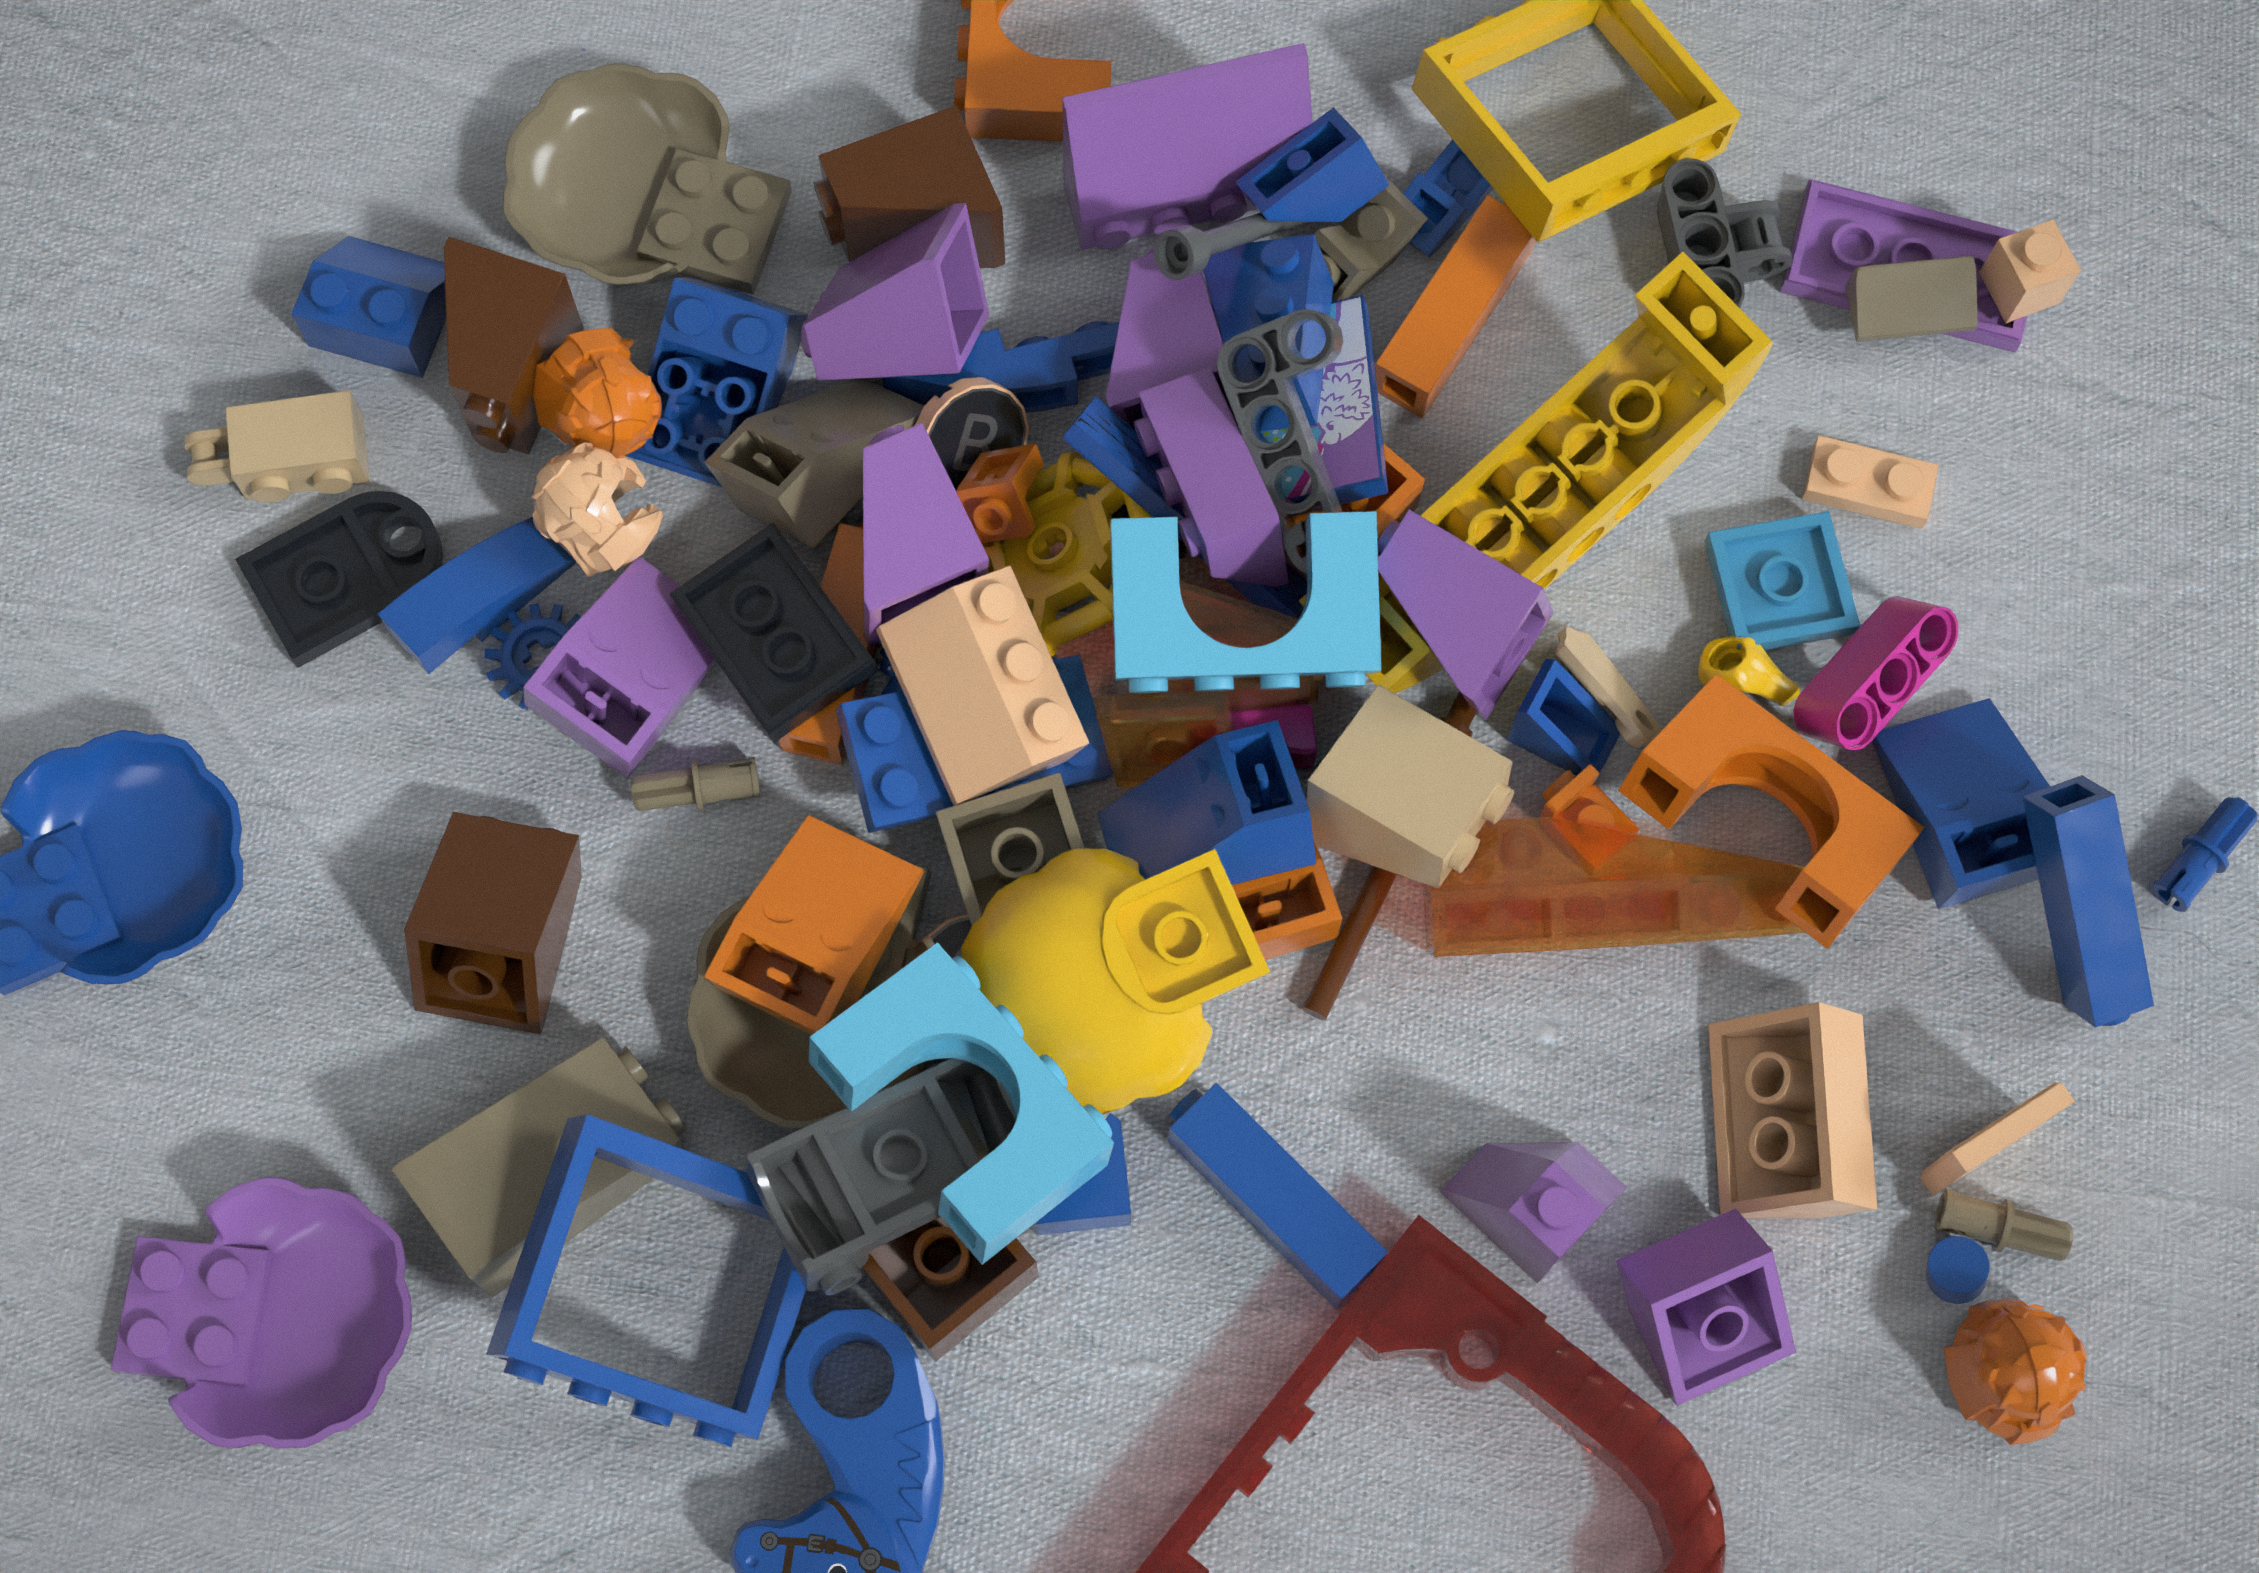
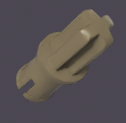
(696, 785)
(2003, 1226)

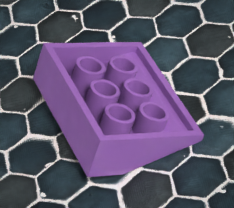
(1178, 143)

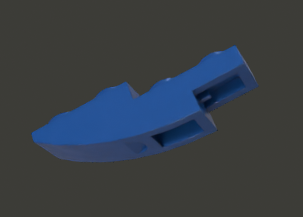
(1037, 371)

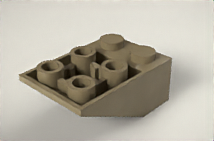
(806, 456)

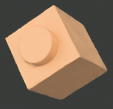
(2029, 271)

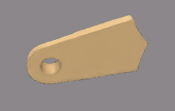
(1607, 686)

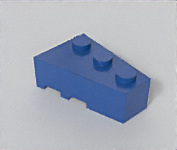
(1263, 284)

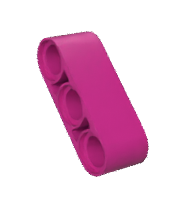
(1875, 672)

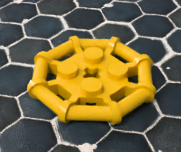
(1084, 562)

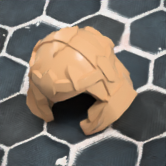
(578, 508)

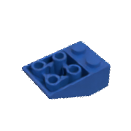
(714, 367)
(1966, 785)
(1223, 796)

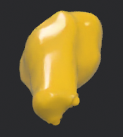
(1746, 669)

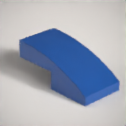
(1446, 197)

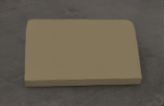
(1913, 298)

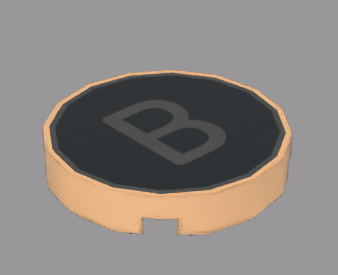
(973, 420)

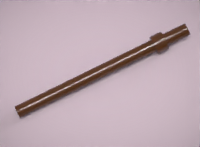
(1366, 907)

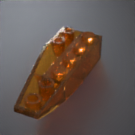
(1598, 887)

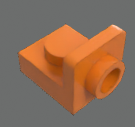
(996, 492)
(1583, 802)

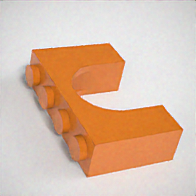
(1010, 89)
(1733, 740)

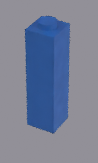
(2088, 901)
(1274, 1193)

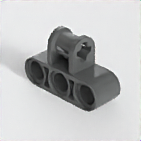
(1740, 236)

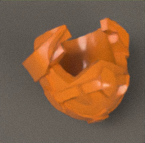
(596, 394)
(2015, 1369)

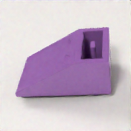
(622, 670)

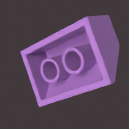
(1212, 480)

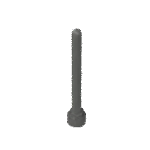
(1187, 250)

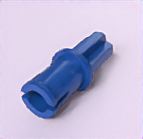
(2205, 853)

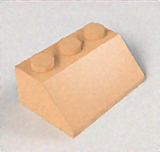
(982, 686)
(1792, 1113)

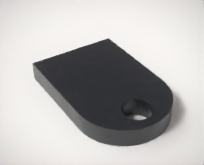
(339, 571)

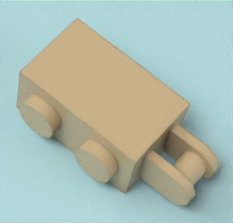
(284, 447)

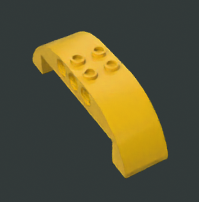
(1592, 447)

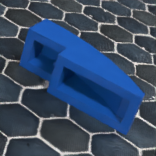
(474, 593)

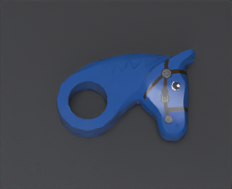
(882, 1466)

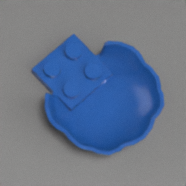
(117, 861)

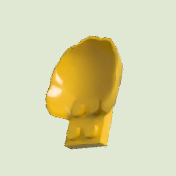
(1115, 967)

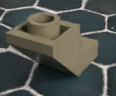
(1368, 240)

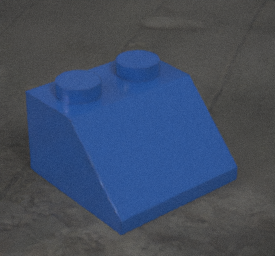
(373, 305)

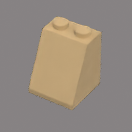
(1406, 791)

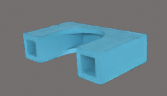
(1331, 638)
(938, 1013)

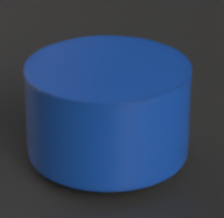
(1957, 1269)

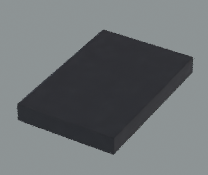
(774, 632)

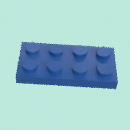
(898, 775)

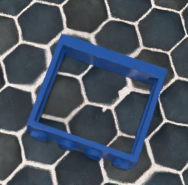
(595, 1383)

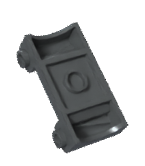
(877, 1169)

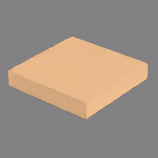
(1996, 1137)

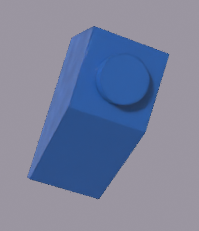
(1315, 175)

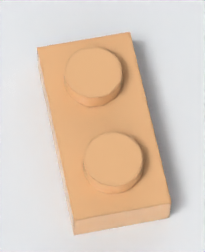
(1870, 482)

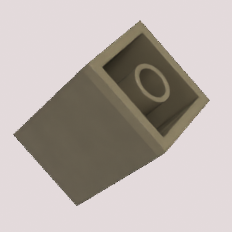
(490, 1171)

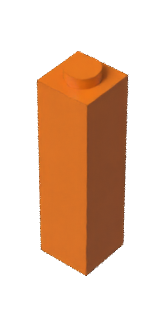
(1453, 308)
(844, 586)

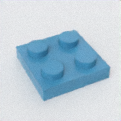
(1783, 581)

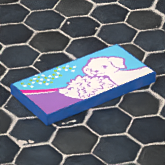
(1348, 416)

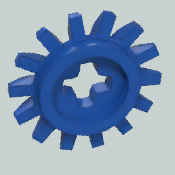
(516, 647)

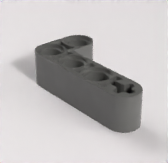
(1277, 388)

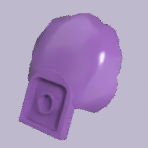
(275, 1320)

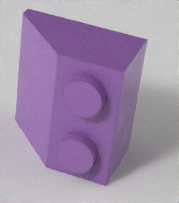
(1708, 1305)

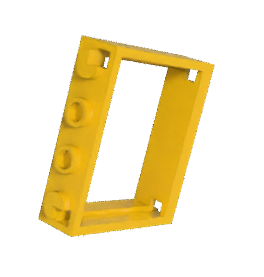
(1544, 208)

